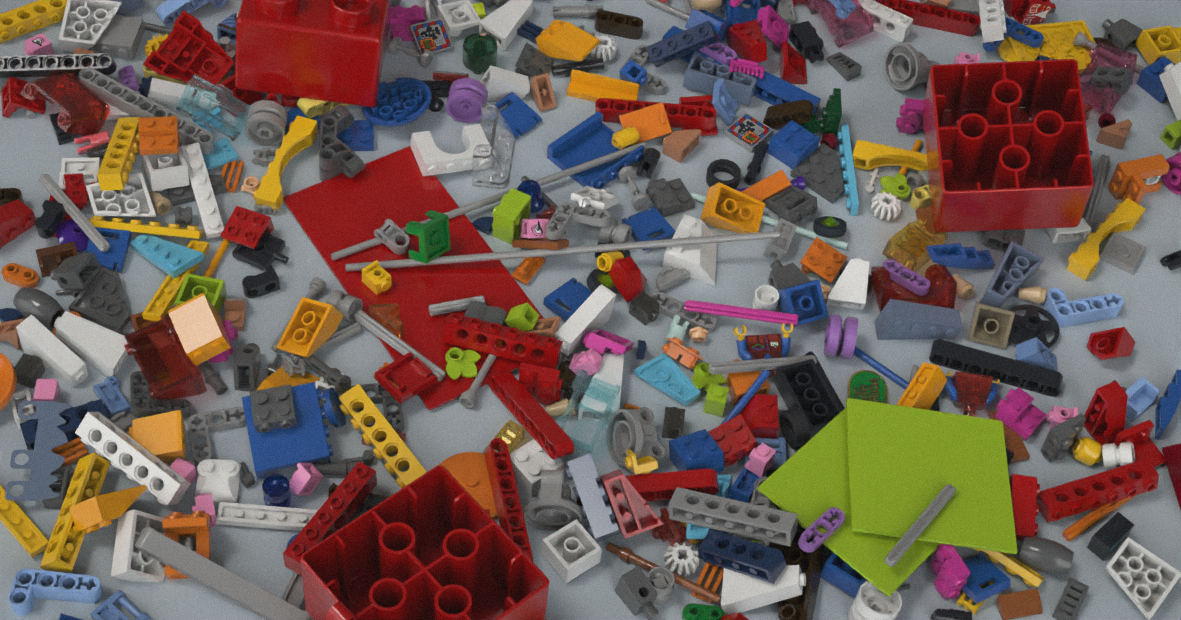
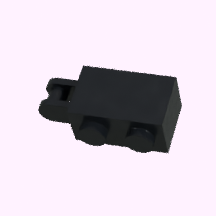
(806, 41)

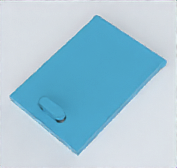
(221, 155)

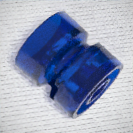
(534, 190)
(276, 491)

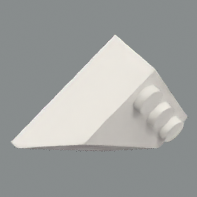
(85, 22)
(128, 202)
(696, 259)
(128, 561)
(1142, 576)

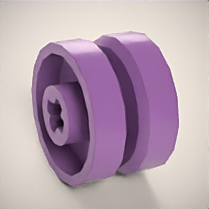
(466, 100)
(838, 335)

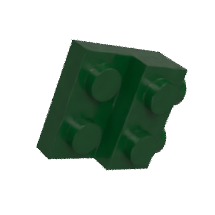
(831, 113)

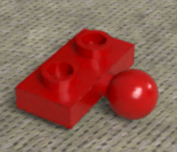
(76, 189)

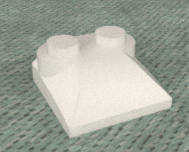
(458, 16)
(219, 479)

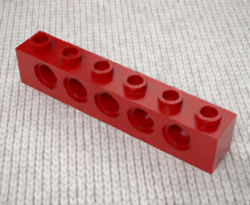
(502, 341)
(1097, 490)
(332, 514)

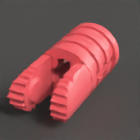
(95, 140)

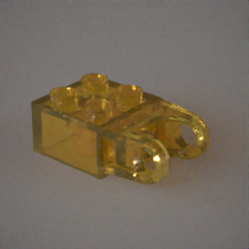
(910, 244)

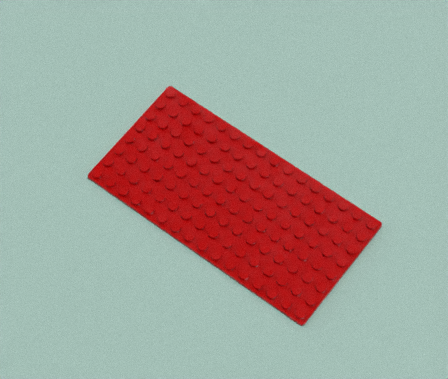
(393, 188)

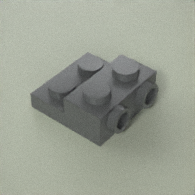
(669, 196)
(793, 204)
(273, 408)
(1061, 438)

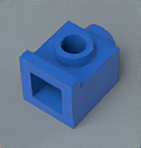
(633, 70)

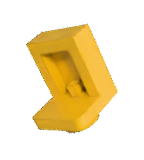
(641, 465)

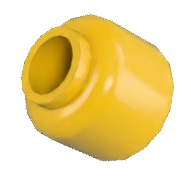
(1087, 451)

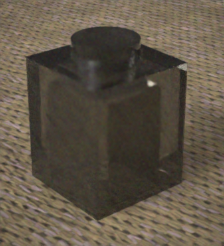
(644, 308)
(29, 370)
(673, 422)

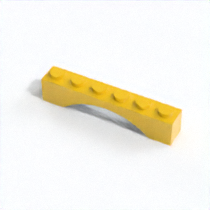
(300, 136)
(873, 155)
(1124, 218)

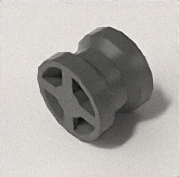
(183, 215)

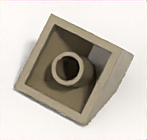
(990, 325)

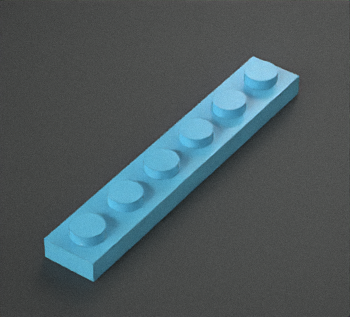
(848, 174)

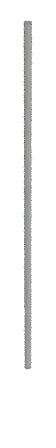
(572, 250)

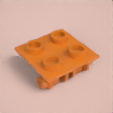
(822, 260)

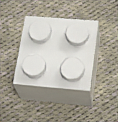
(166, 170)
(528, 464)
(571, 551)

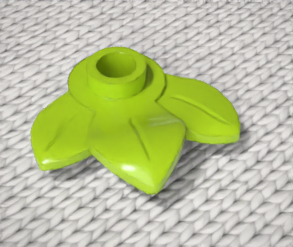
(896, 185)
(463, 365)
(703, 378)

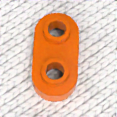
(18, 275)

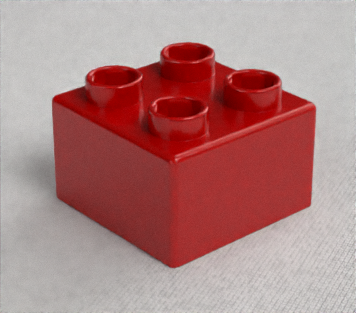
(313, 48)
(1006, 146)
(424, 558)

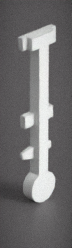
(869, 189)

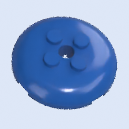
(399, 102)

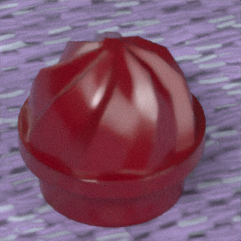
(1106, 120)
(830, 140)

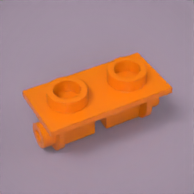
(528, 269)
(676, 347)

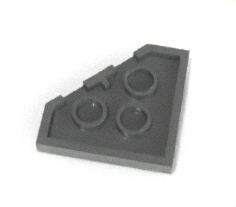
(822, 173)
(103, 301)

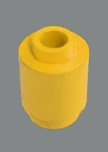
(625, 137)
(606, 260)

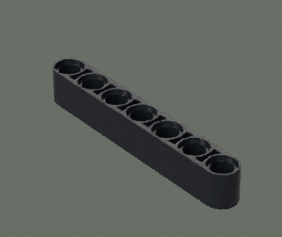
(62, 61)
(1005, 369)

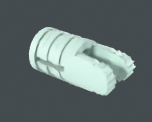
(676, 330)

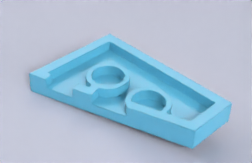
(668, 378)

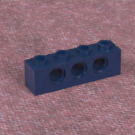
(682, 43)
(73, 419)
(742, 556)

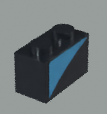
(1110, 536)

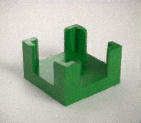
(433, 237)

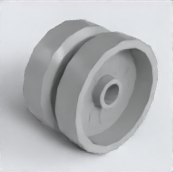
(266, 123)

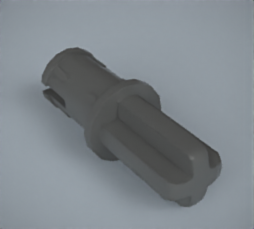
(213, 378)

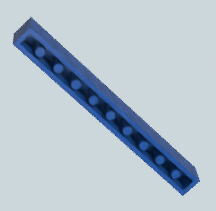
(769, 87)

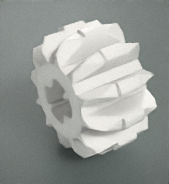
(605, 49)
(885, 206)
(681, 559)

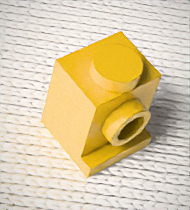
(376, 278)

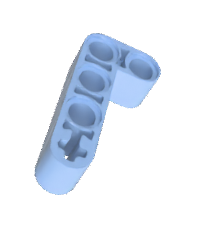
(171, 9)
(1082, 310)
(85, 590)

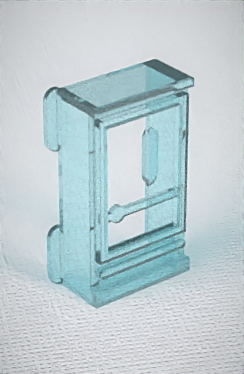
(216, 93)
(598, 390)

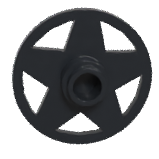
(1032, 326)

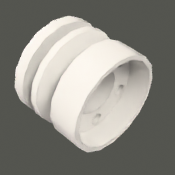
(874, 605)

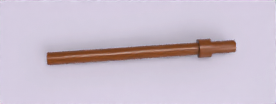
(627, 555)

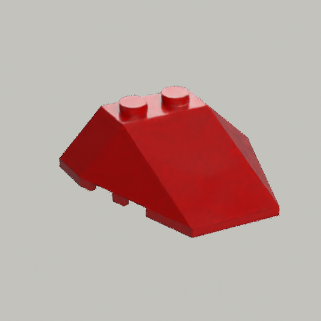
(190, 52)

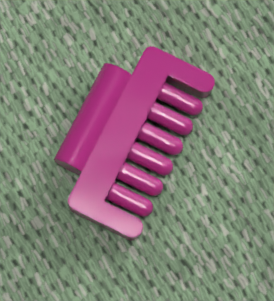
(746, 65)

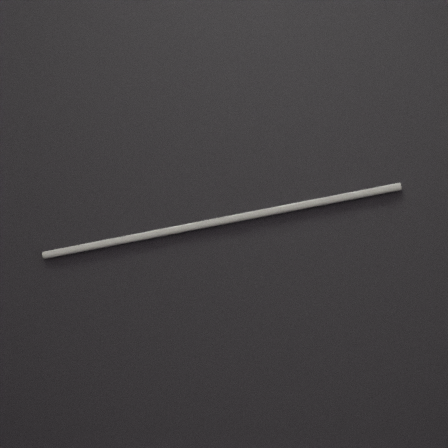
(495, 198)

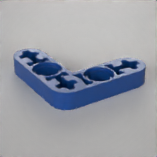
(1030, 37)

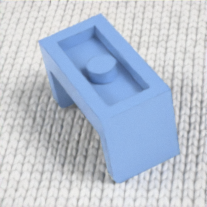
(1140, 397)

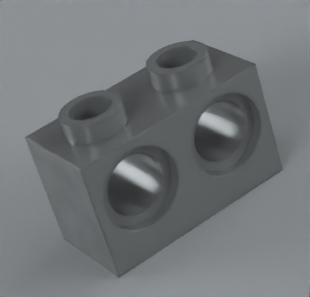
(1113, 77)

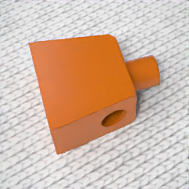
(740, 382)

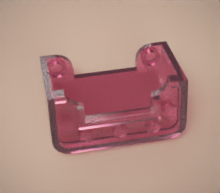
(846, 30)
(1104, 55)

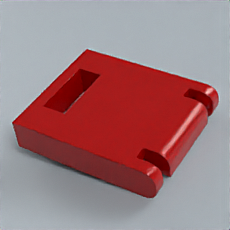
(407, 376)

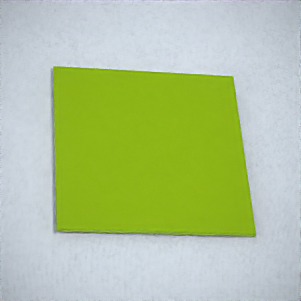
(908, 456)
(819, 480)

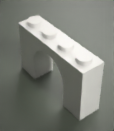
(434, 161)

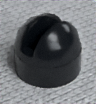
(436, 104)

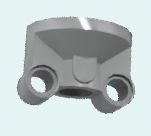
(906, 66)
(633, 431)
(554, 505)

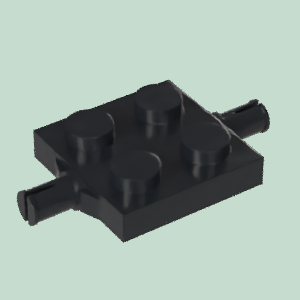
(264, 254)

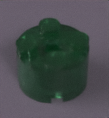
(479, 52)

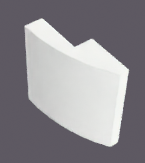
(87, 166)

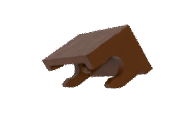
(53, 256)

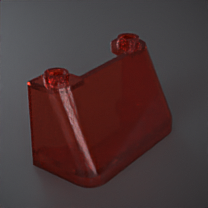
(80, 107)
(940, 294)
(164, 362)

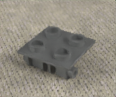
(533, 62)

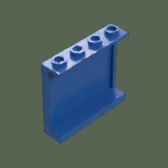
(588, 142)
(294, 445)

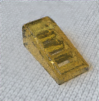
(513, 432)

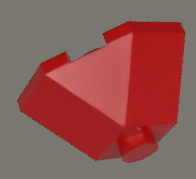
(627, 278)
(1111, 343)

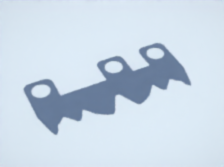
(41, 459)

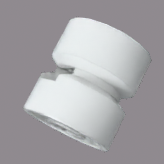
(766, 298)
(1118, 455)

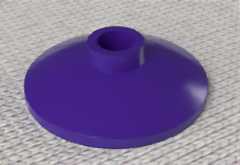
(67, 234)

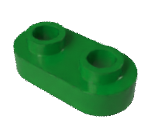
(703, 612)

